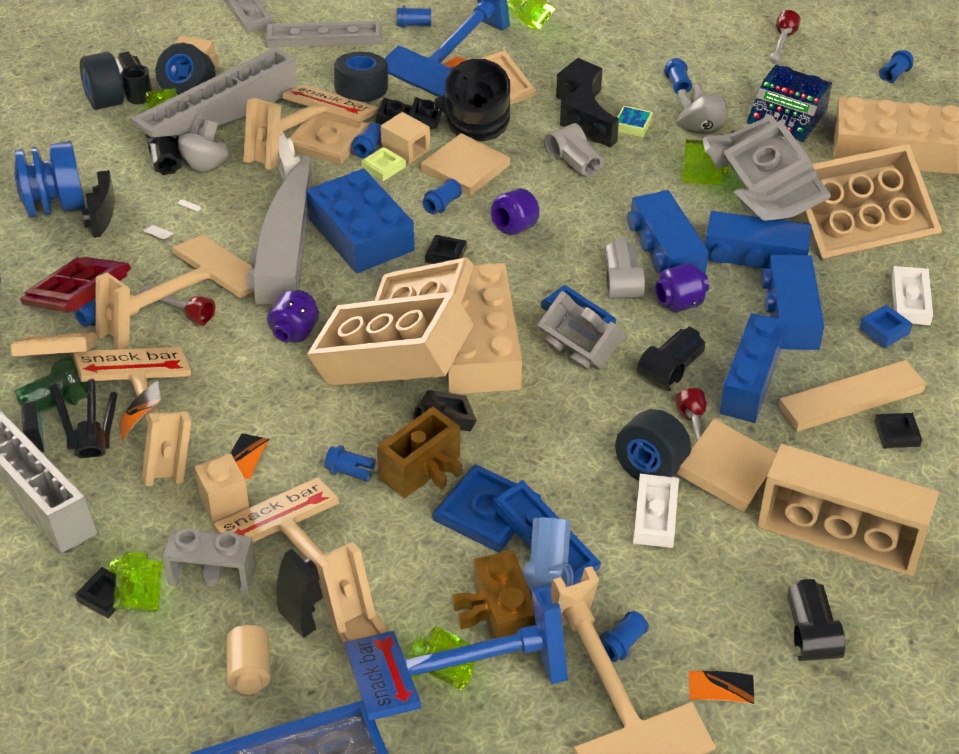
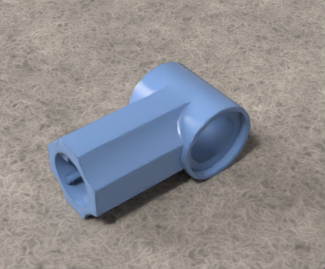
(548, 553)

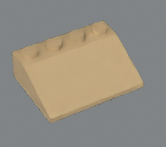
(872, 203)

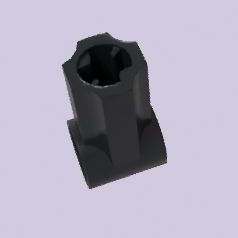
(134, 78)
(165, 153)
(669, 361)
(814, 627)

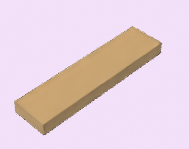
(851, 395)

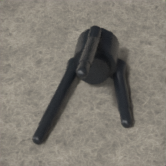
(89, 438)

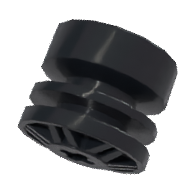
(478, 99)

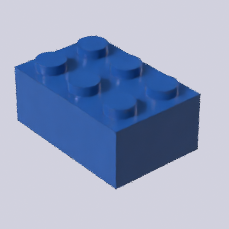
(360, 220)

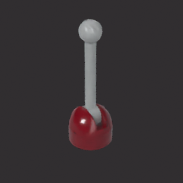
(787, 25)
(194, 309)
(691, 405)

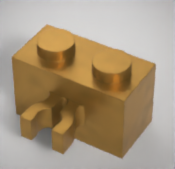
(420, 453)
(500, 596)

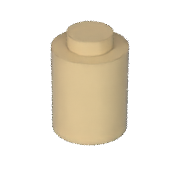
(248, 659)

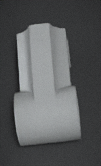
(572, 147)
(623, 274)

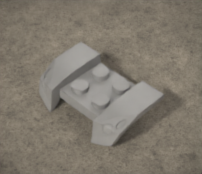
(770, 167)

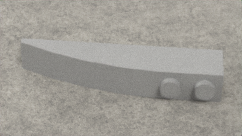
(223, 96)
(282, 238)
(43, 490)

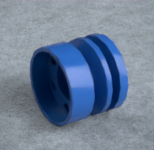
(49, 179)

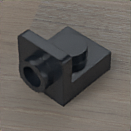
(451, 405)

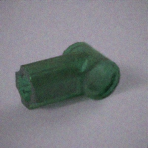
(65, 375)

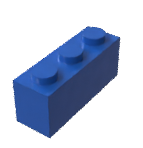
(666, 232)
(751, 240)
(794, 299)
(752, 368)

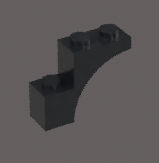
(577, 89)

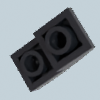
(421, 110)
(100, 204)
(298, 591)

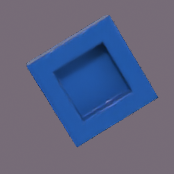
(885, 326)

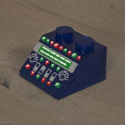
(792, 98)

